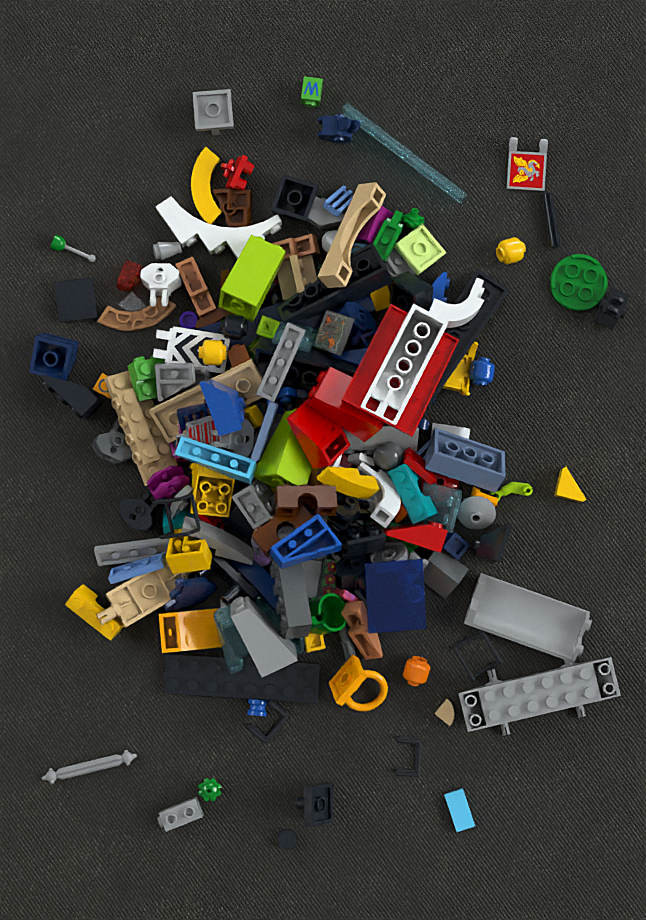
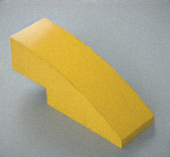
(349, 481)

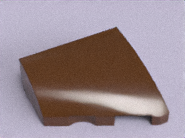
(235, 206)

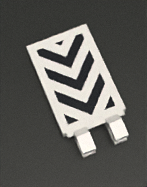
(184, 347)

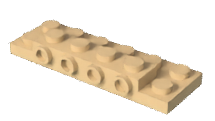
(243, 378)
(141, 432)

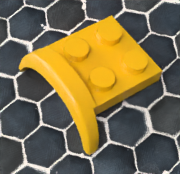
(459, 379)

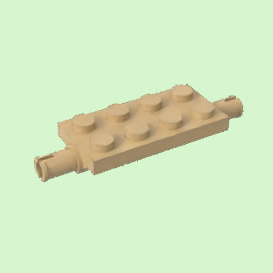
(140, 596)

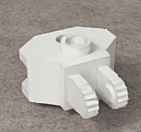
(160, 282)

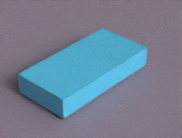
(459, 810)

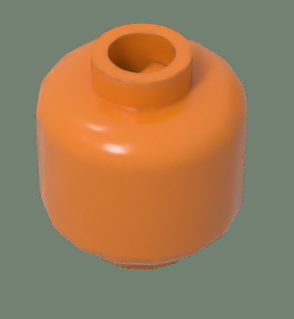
(416, 670)

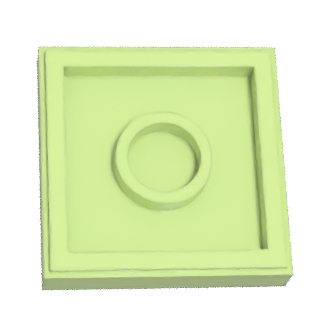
(419, 249)

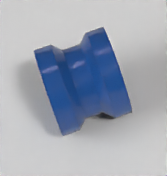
(257, 707)

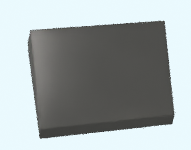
(443, 572)

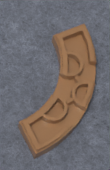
(136, 320)

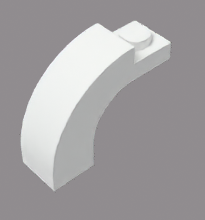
(460, 313)
(386, 499)

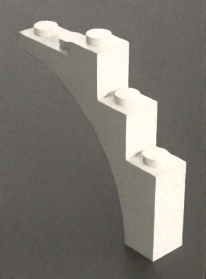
(215, 238)

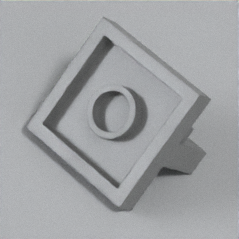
(213, 110)

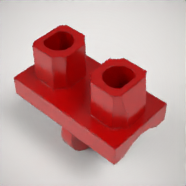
(241, 165)

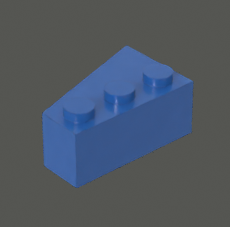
(305, 543)

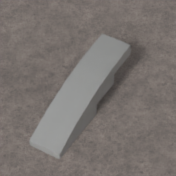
(224, 543)

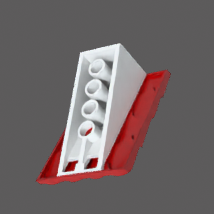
(401, 368)

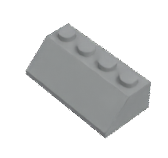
(385, 435)

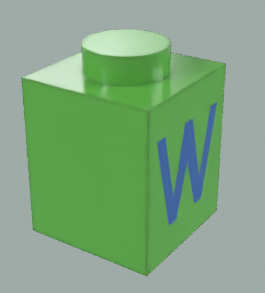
(311, 92)

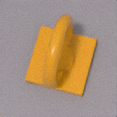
(349, 679)

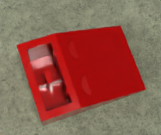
(318, 436)

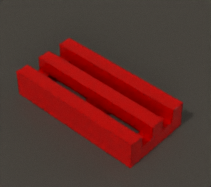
(417, 464)

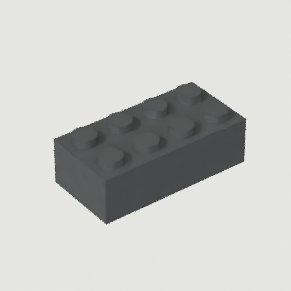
(292, 600)

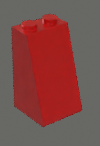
(327, 400)

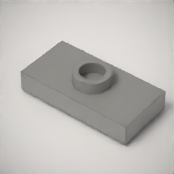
(179, 506)

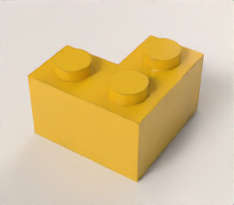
(188, 554)

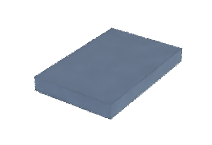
(264, 431)

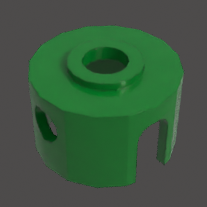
(330, 608)

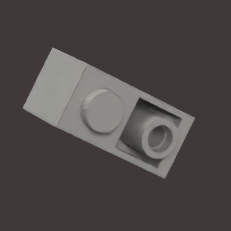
(322, 217)

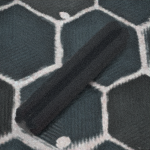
(550, 218)

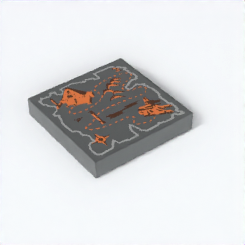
(333, 332)

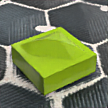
(267, 327)

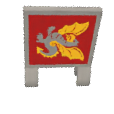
(526, 169)

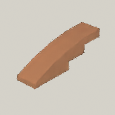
(196, 287)

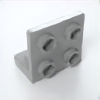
(256, 503)

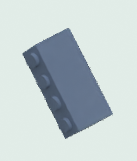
(465, 460)

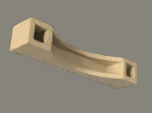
(337, 265)

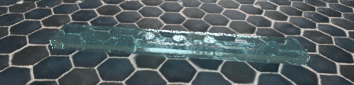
(404, 153)

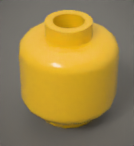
(510, 250)
(212, 352)

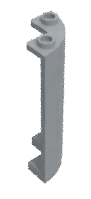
(528, 618)

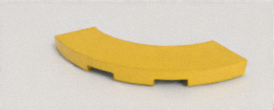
(200, 186)

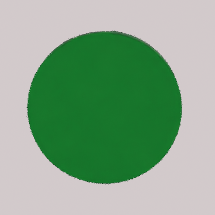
(578, 282)

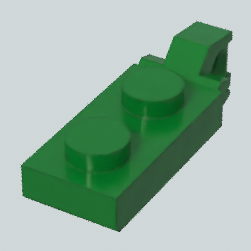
(388, 235)

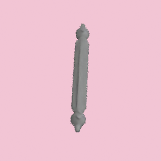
(89, 766)

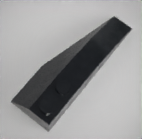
(367, 277)
(304, 367)

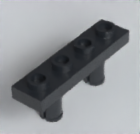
(233, 578)

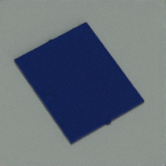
(395, 595)

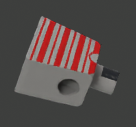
(200, 431)

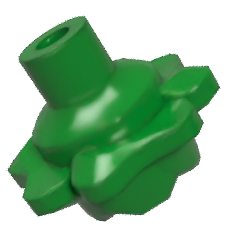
(413, 219)
(209, 789)

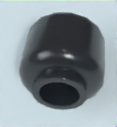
(234, 327)

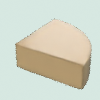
(446, 712)

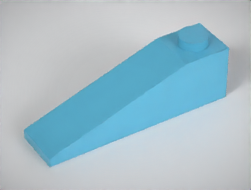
(217, 459)

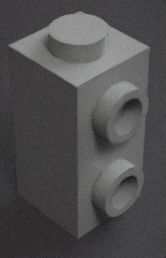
(180, 814)

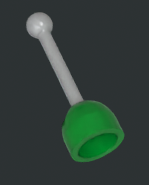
(59, 244)

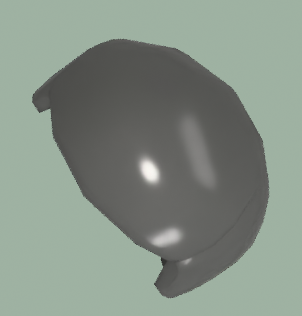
(388, 456)

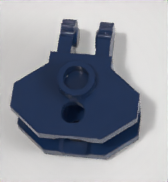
(337, 128)
(363, 321)

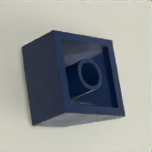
(53, 356)

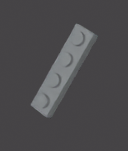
(281, 362)
(130, 551)

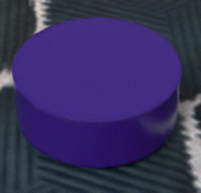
(188, 320)

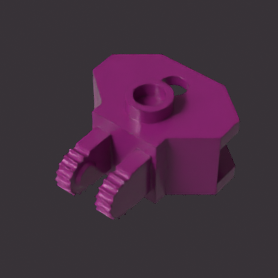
(168, 482)

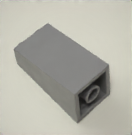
(262, 637)

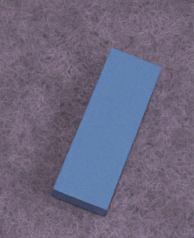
(137, 568)

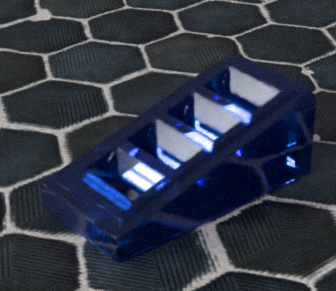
(188, 411)

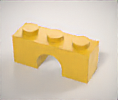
(84, 605)

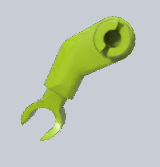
(513, 487)

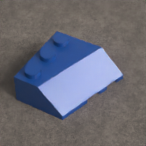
(224, 405)

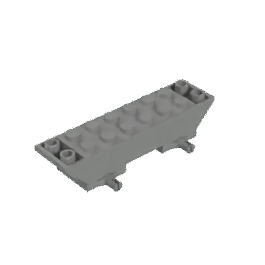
(538, 694)

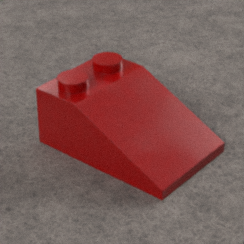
(421, 534)

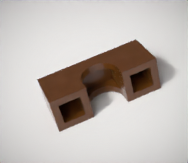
(321, 497)
(267, 535)

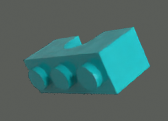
(416, 504)

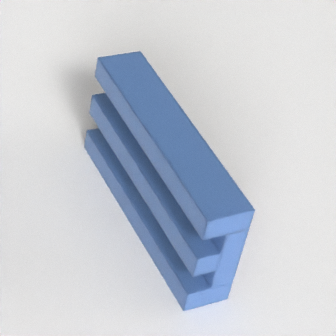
(346, 194)

